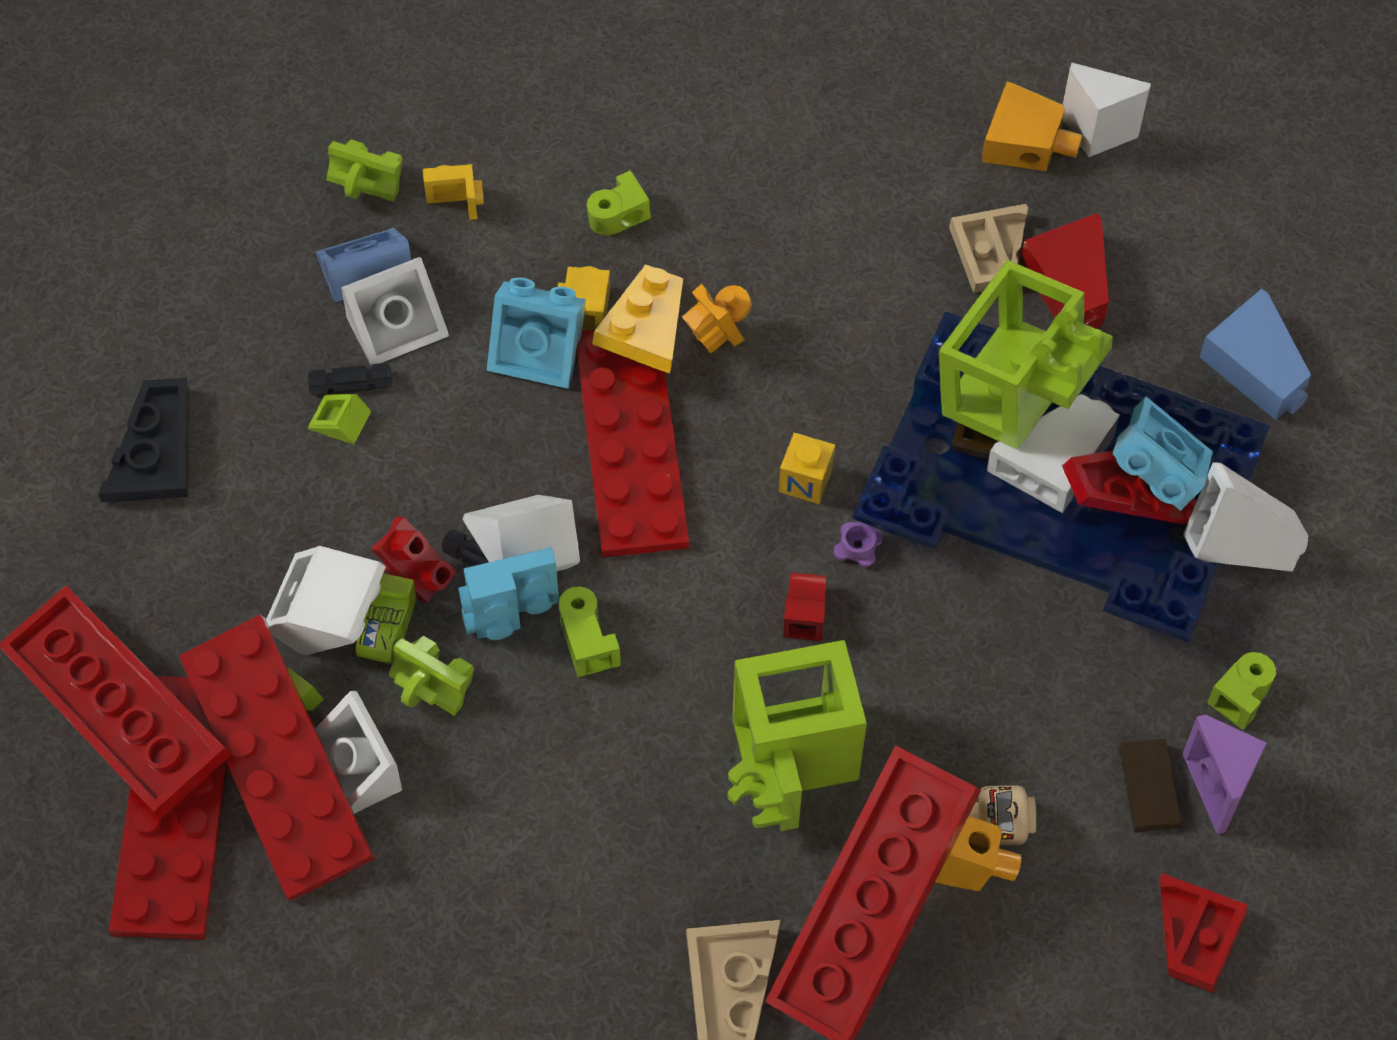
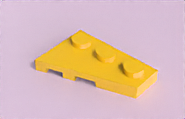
(644, 319)

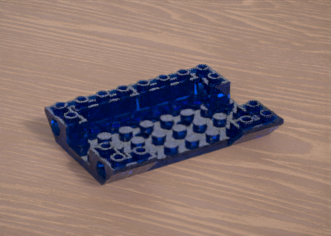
(1127, 555)

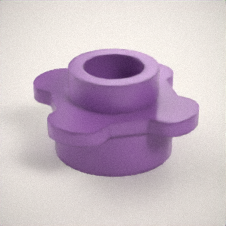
(862, 533)

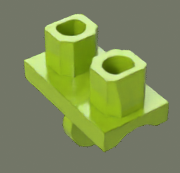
(364, 171)
(427, 678)

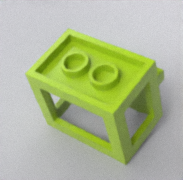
(1020, 364)
(795, 742)

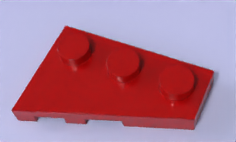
(1104, 485)

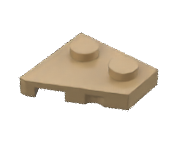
(988, 241)

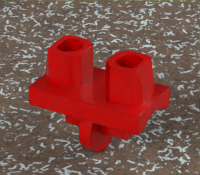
(411, 557)

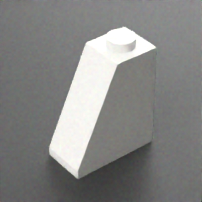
(1055, 439)
(1243, 525)

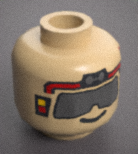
(1009, 810)

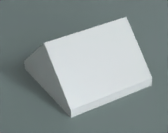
(1103, 107)
(394, 311)
(525, 528)
(358, 754)

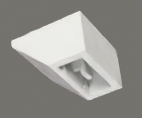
(324, 599)

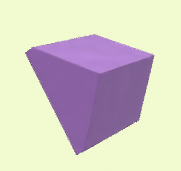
(1221, 766)

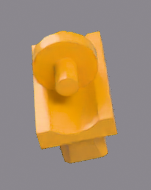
(714, 320)

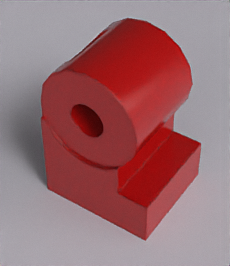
(805, 606)

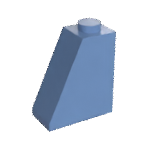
(1259, 357)

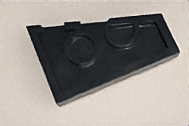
(155, 447)

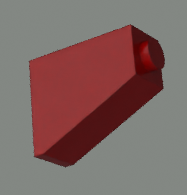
(1075, 258)

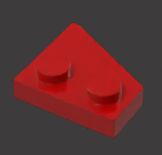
(1198, 931)

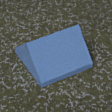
(362, 258)

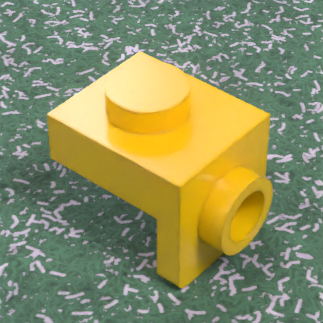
(453, 184)

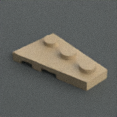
(730, 977)

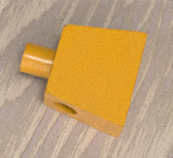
(1028, 131)
(978, 857)

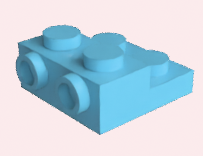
(535, 332)
(1163, 455)
(505, 588)

